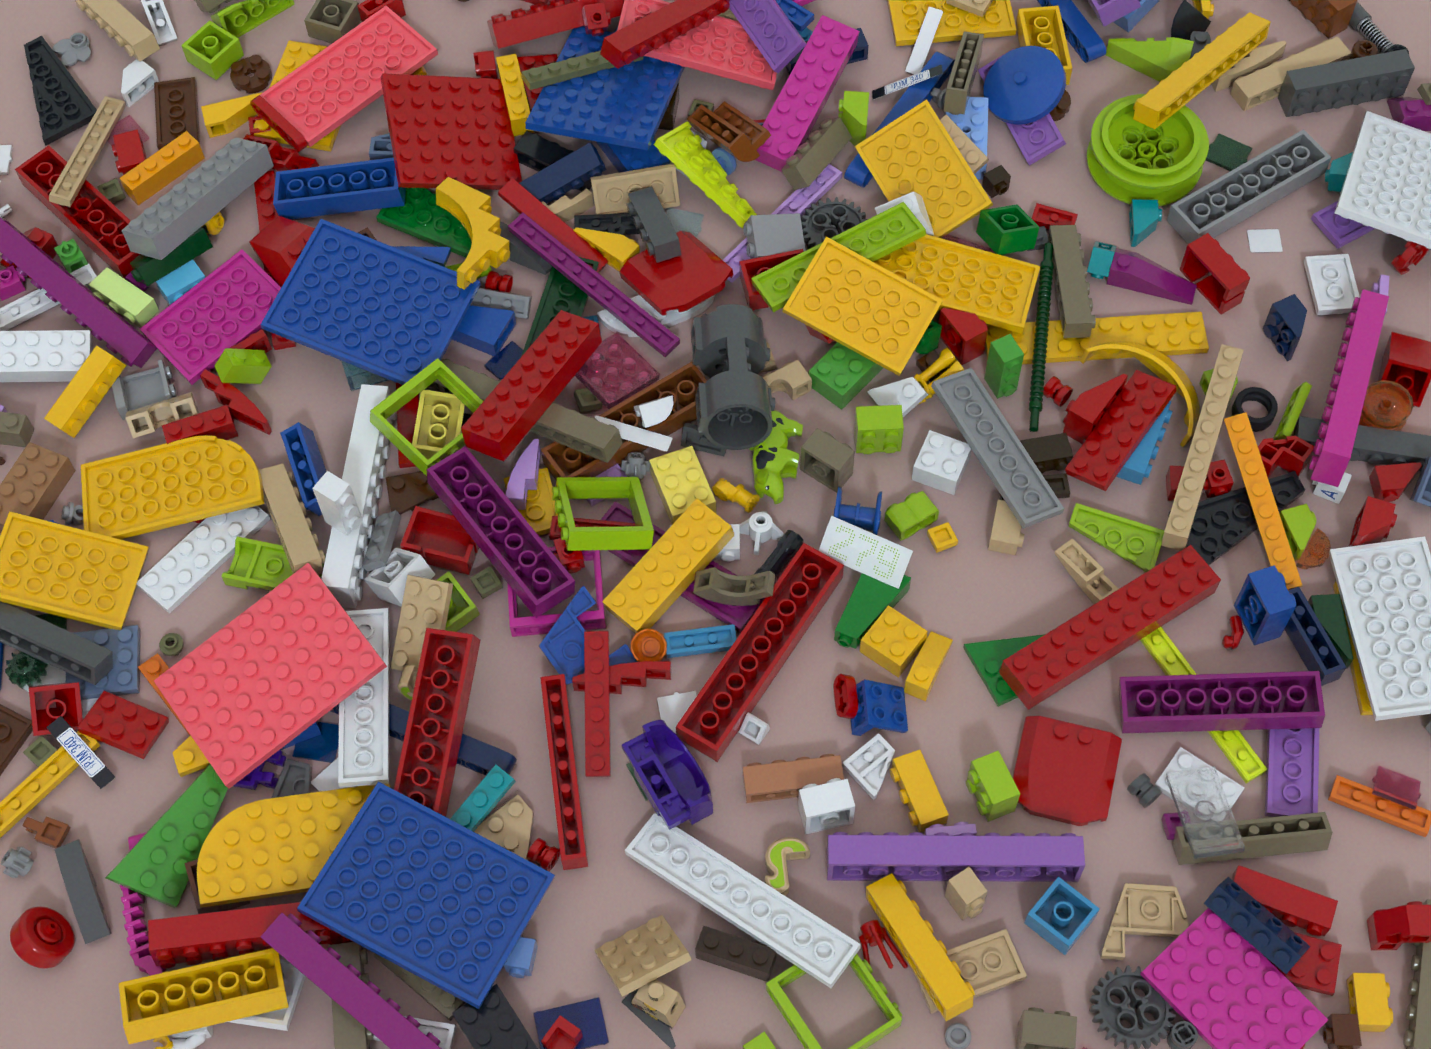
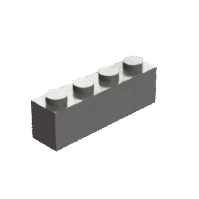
(653, 224)

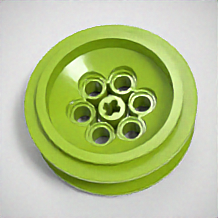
(1146, 162)

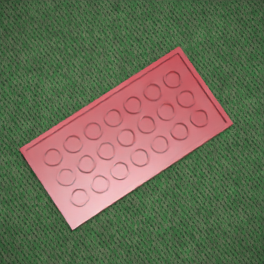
(713, 47)
(348, 74)

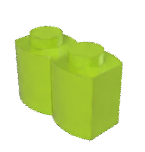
(911, 515)

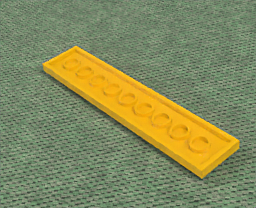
(1163, 332)

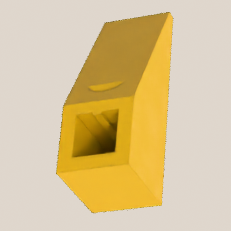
(227, 115)

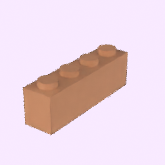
(785, 778)

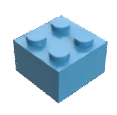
(1061, 915)

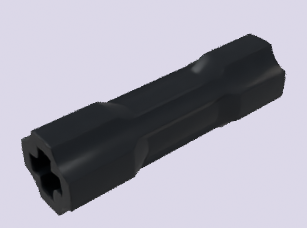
(785, 550)

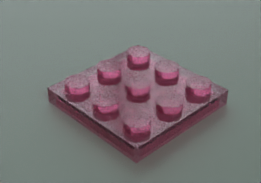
(616, 372)

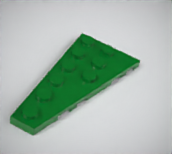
(987, 660)

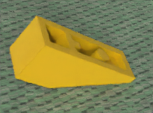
(612, 246)
(927, 666)

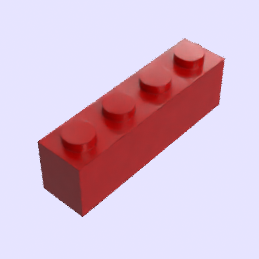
(1288, 902)

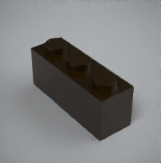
(1049, 451)
(735, 953)

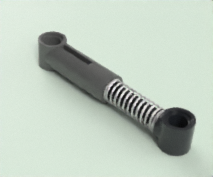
(1362, 22)

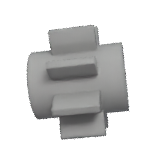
(635, 465)
(17, 862)

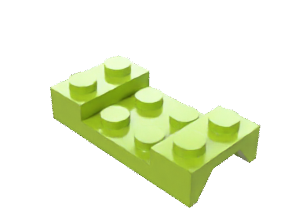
(257, 565)

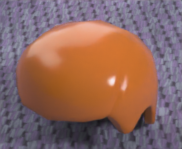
(648, 645)

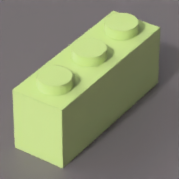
(124, 297)

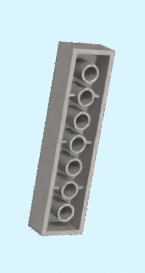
(1249, 188)
(197, 198)

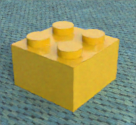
(893, 641)

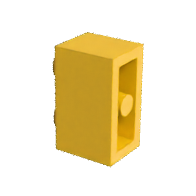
(1369, 1000)

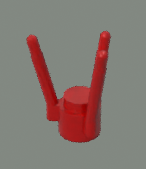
(875, 936)

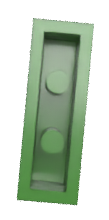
(1003, 366)

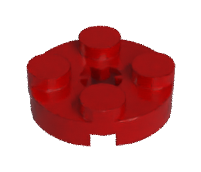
(1412, 255)

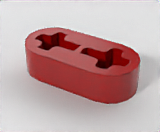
(845, 696)

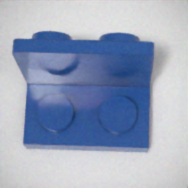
(879, 707)

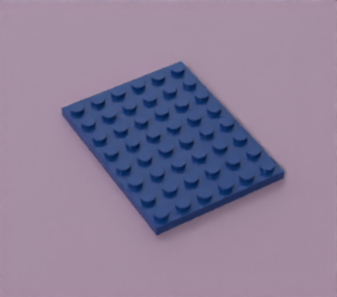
(608, 105)
(369, 304)
(427, 894)

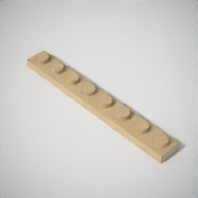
(87, 152)

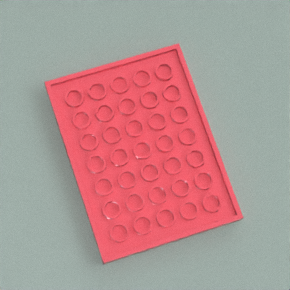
(269, 675)

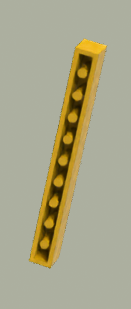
(1201, 70)

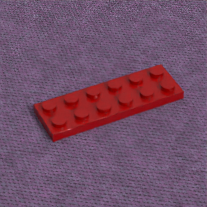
(1120, 430)

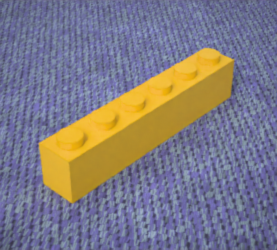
(919, 946)

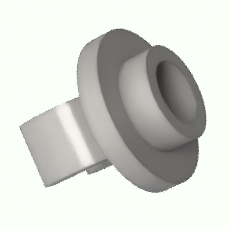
(938, 97)
(69, 513)

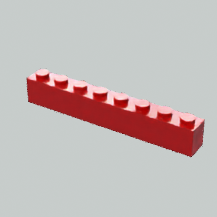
(658, 29)
(564, 772)

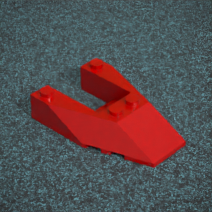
(280, 246)

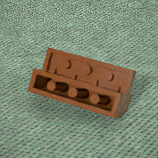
(730, 130)

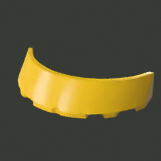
(1163, 368)

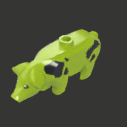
(773, 459)

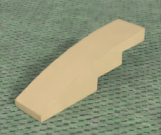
(1256, 59)
(567, 208)
(1085, 571)

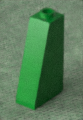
(865, 607)

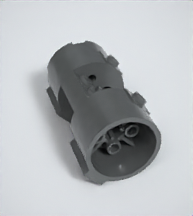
(735, 401)

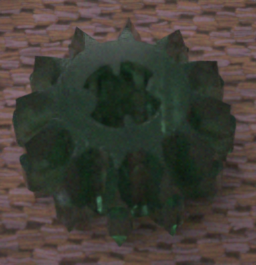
(25, 669)

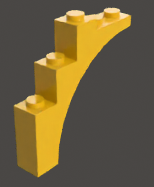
(474, 213)

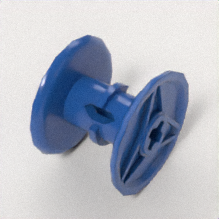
(862, 517)

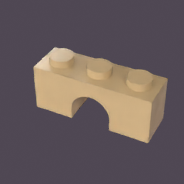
(790, 379)
(150, 417)

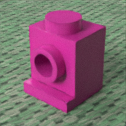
(10, 283)

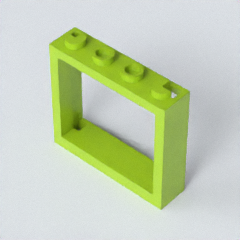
(407, 392)
(603, 538)
(863, 972)

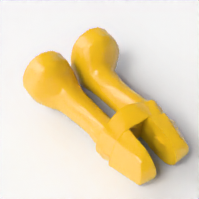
(945, 360)

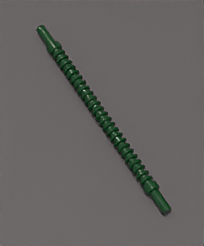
(1042, 319)

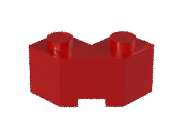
(1287, 453)
(1399, 925)

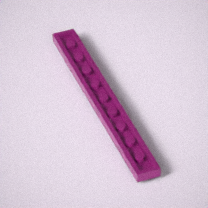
(594, 285)

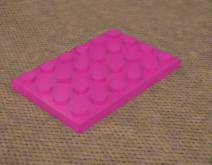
(213, 316)
(1231, 990)

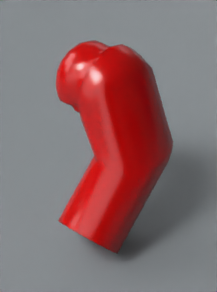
(1236, 634)

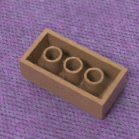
(34, 483)

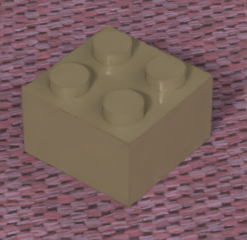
(332, 19)
(827, 460)
(1046, 1030)

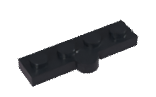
(612, 223)

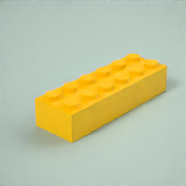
(669, 567)
(202, 995)

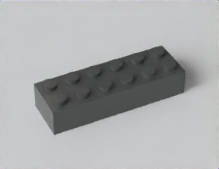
(1345, 83)

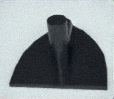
(1188, 20)

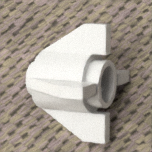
(760, 529)

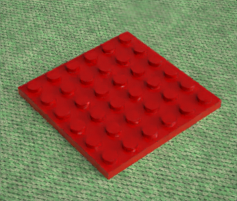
(449, 130)

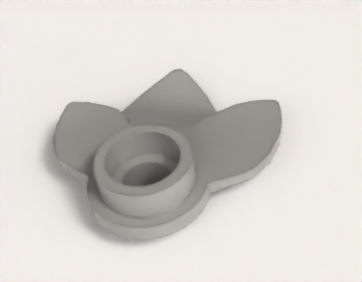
(73, 49)

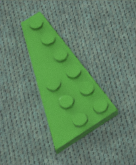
(158, 859)

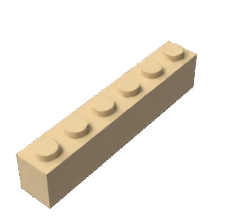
(122, 26)
(1267, 82)
(290, 519)

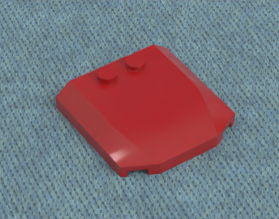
(680, 280)
(1066, 770)

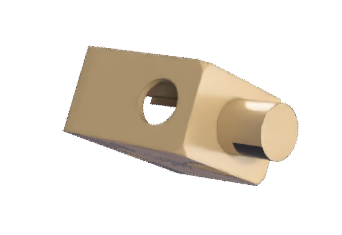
(657, 1001)

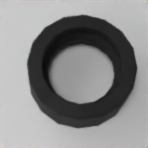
(1261, 396)

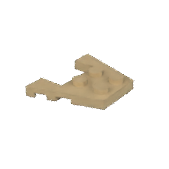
(1147, 912)

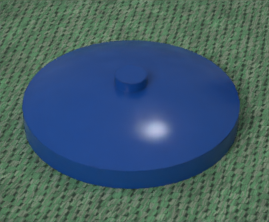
(1025, 85)

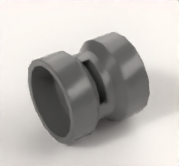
(1144, 790)
(1180, 1040)

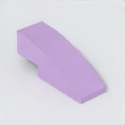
(524, 475)

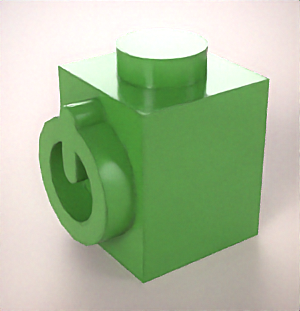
(70, 255)

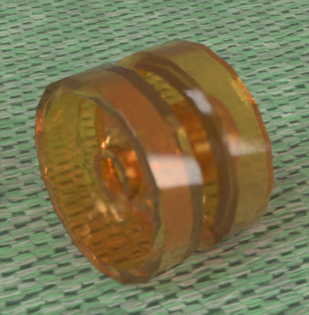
(1386, 406)

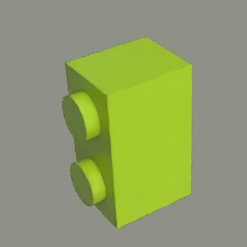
(242, 366)

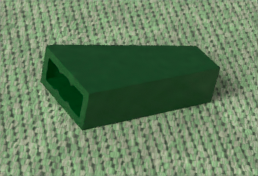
(150, 269)

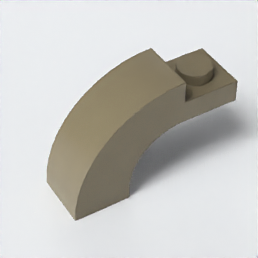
(733, 589)

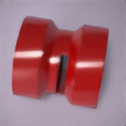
(498, 282)
(1057, 391)
(543, 854)

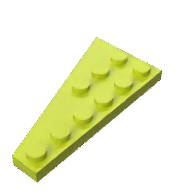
(704, 171)

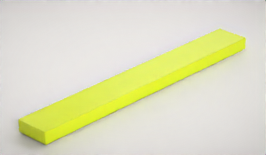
(1231, 741)

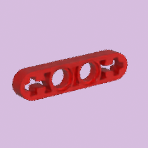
(279, 123)

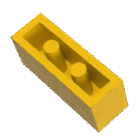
(918, 791)

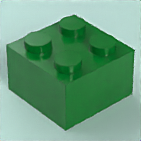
(1007, 229)

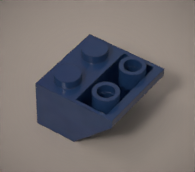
(1285, 325)

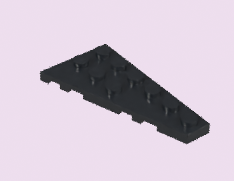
(57, 95)

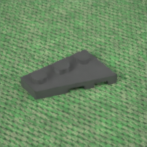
(294, 779)

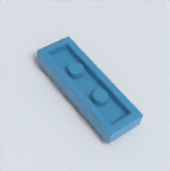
(700, 641)

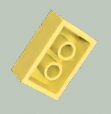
(437, 421)
(680, 482)

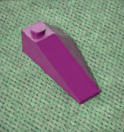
(1411, 112)
(1142, 275)

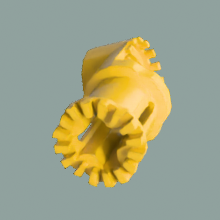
(726, 491)

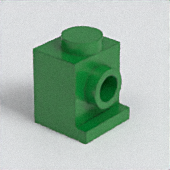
(930, 339)

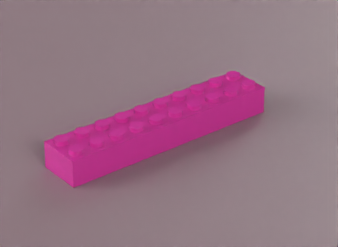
(1349, 388)

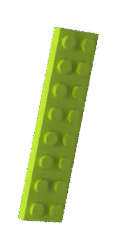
(869, 239)

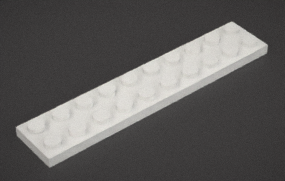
(743, 900)

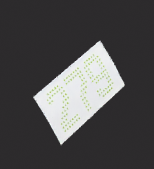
(865, 552)

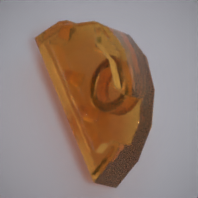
(1316, 551)

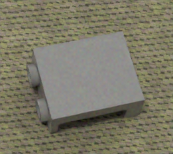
(773, 234)
(143, 389)

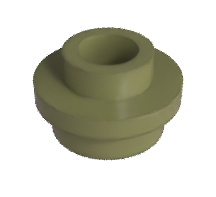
(172, 650)

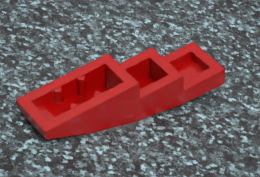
(282, 157)
(238, 404)
(630, 675)

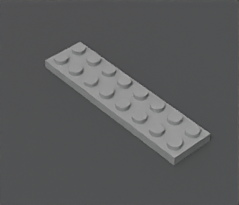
(997, 448)

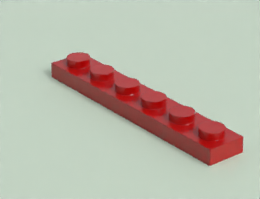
(597, 704)

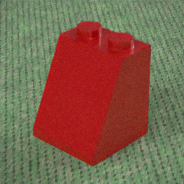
(1407, 363)

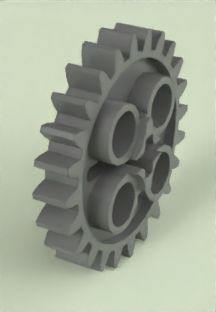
(818, 225)
(1111, 1013)

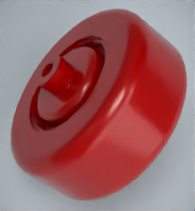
(42, 937)

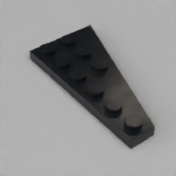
(1229, 517)

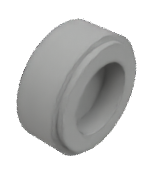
(957, 1036)

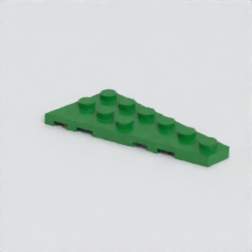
(427, 221)

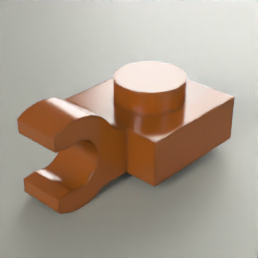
(49, 832)

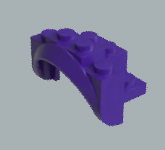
(669, 775)

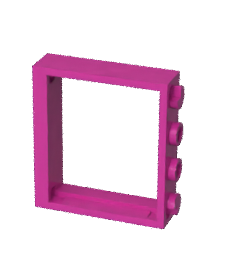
(541, 625)

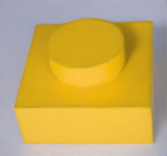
(942, 537)

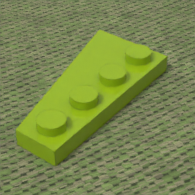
(1122, 536)

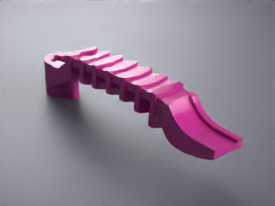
(140, 954)

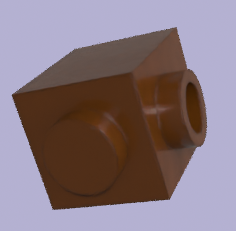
(1342, 1032)

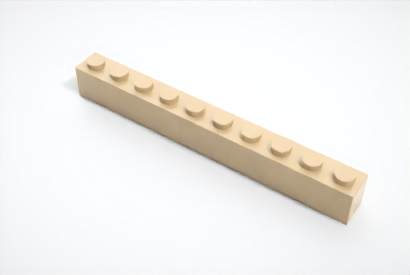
(1202, 448)

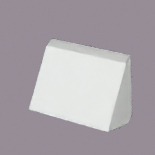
(754, 728)

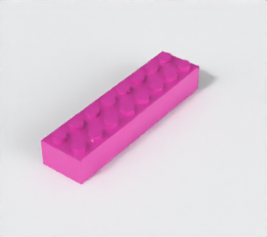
(807, 90)

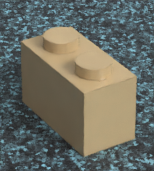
(1005, 531)
(966, 894)

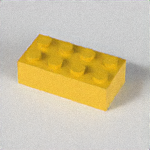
(1044, 29)

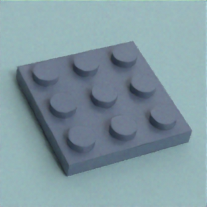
(125, 674)

